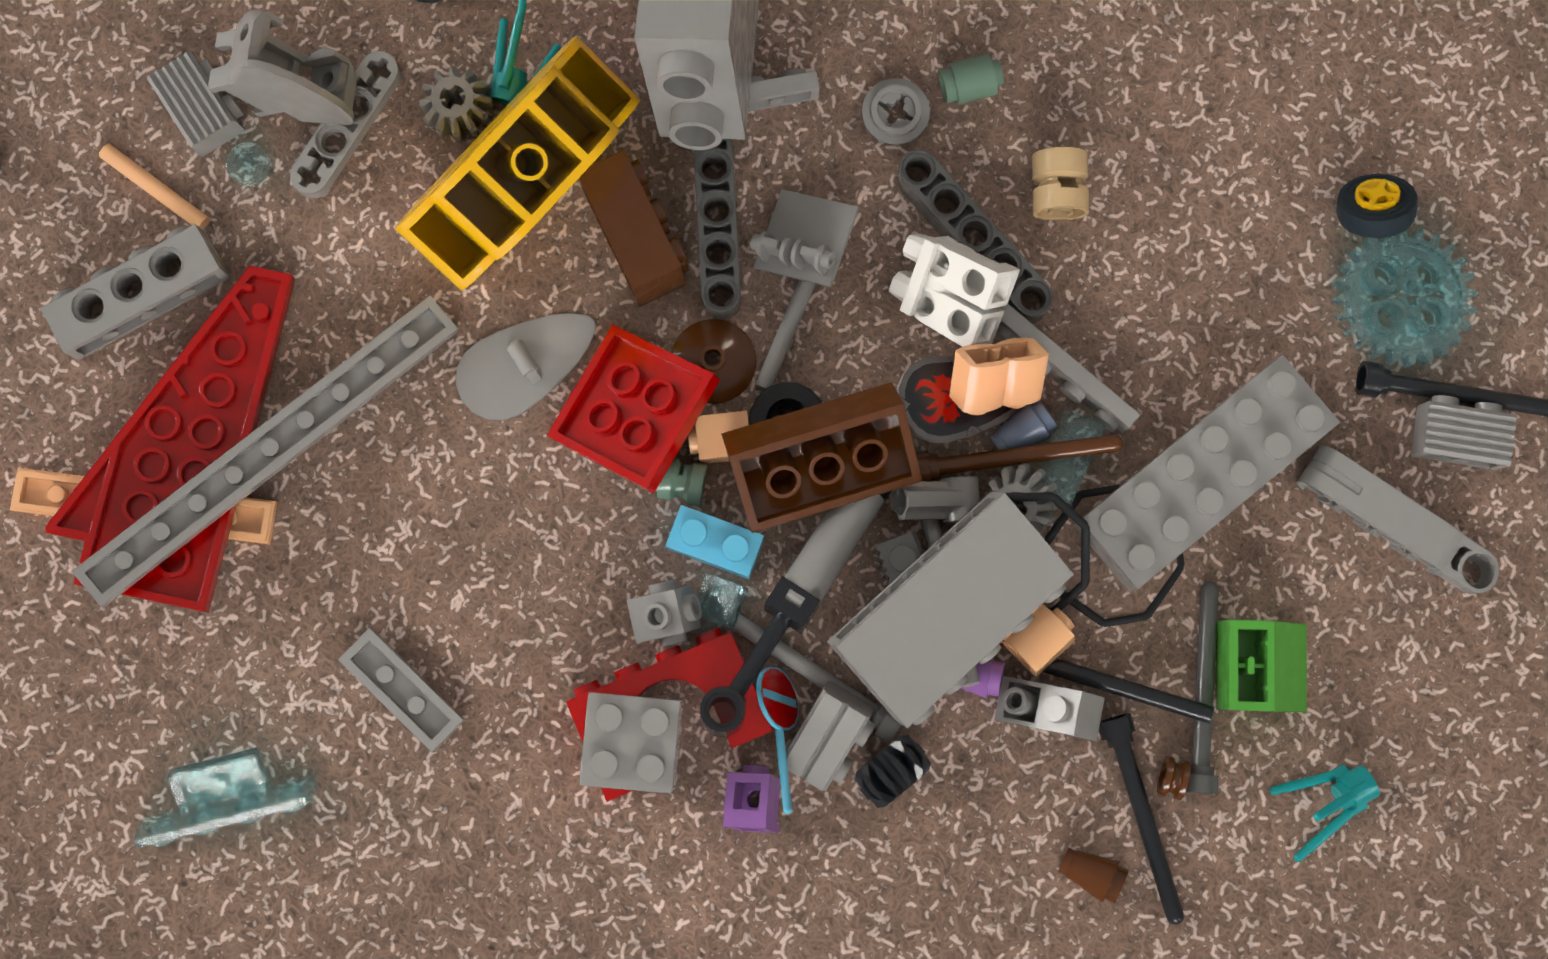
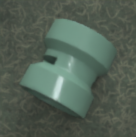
(684, 482)

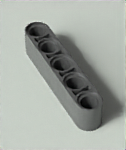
(970, 217)
(717, 234)

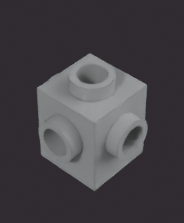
(665, 613)

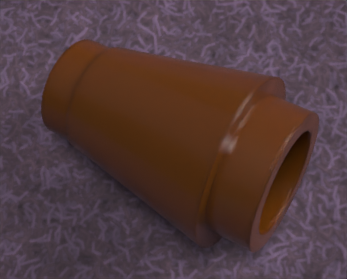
(1094, 874)

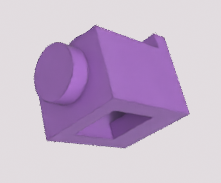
(738, 810)

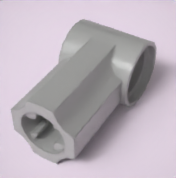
(937, 500)

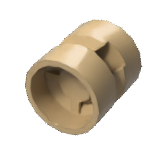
(1060, 181)

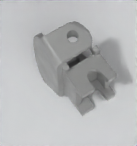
(267, 74)

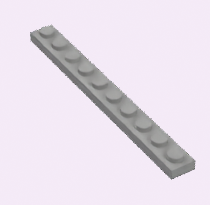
(264, 452)

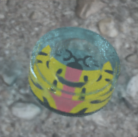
(248, 164)

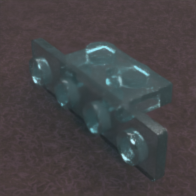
(222, 794)

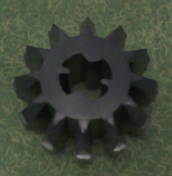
(892, 771)

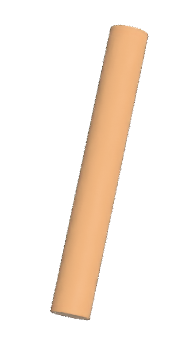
(153, 186)

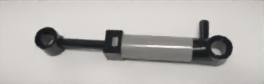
(796, 599)

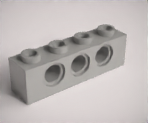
(71, 308)

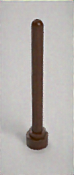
(932, 467)

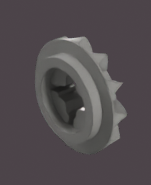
(888, 94)

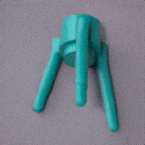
(507, 79)
(1351, 792)

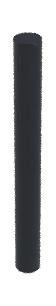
(1131, 690)

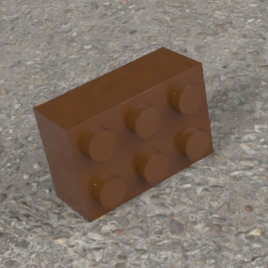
(634, 227)

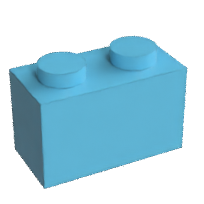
(715, 542)

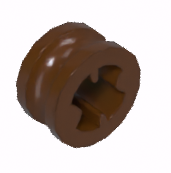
(1174, 778)

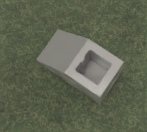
(1049, 708)

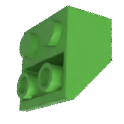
(1261, 666)

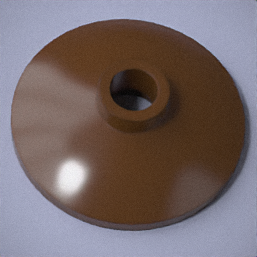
(736, 354)

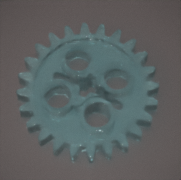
(1408, 333)

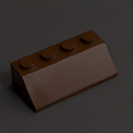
(822, 457)

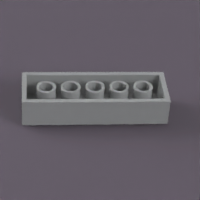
(1207, 473)

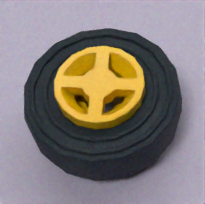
(1377, 205)

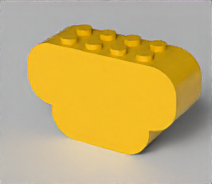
(519, 164)

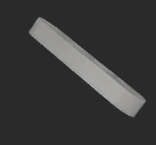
(354, 133)

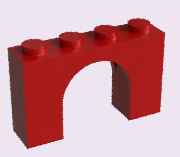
(705, 666)

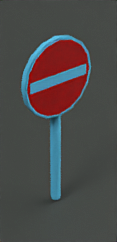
(781, 710)

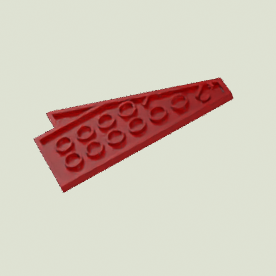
(182, 426)

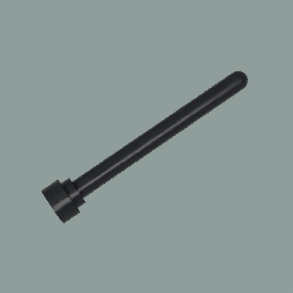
(1376, 380)
(1118, 734)

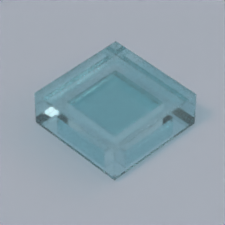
(721, 600)

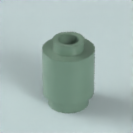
(970, 79)

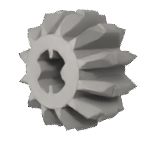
(458, 117)
(1023, 481)

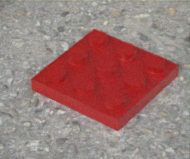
(633, 408)

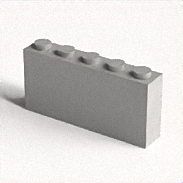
(951, 609)

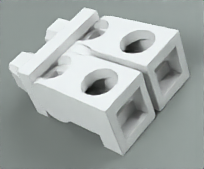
(954, 289)

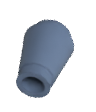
(1025, 428)

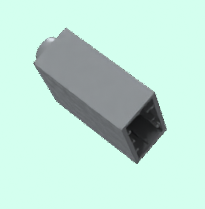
(698, 67)

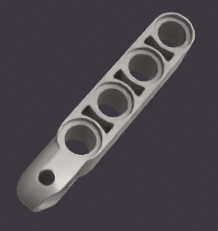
(1397, 518)

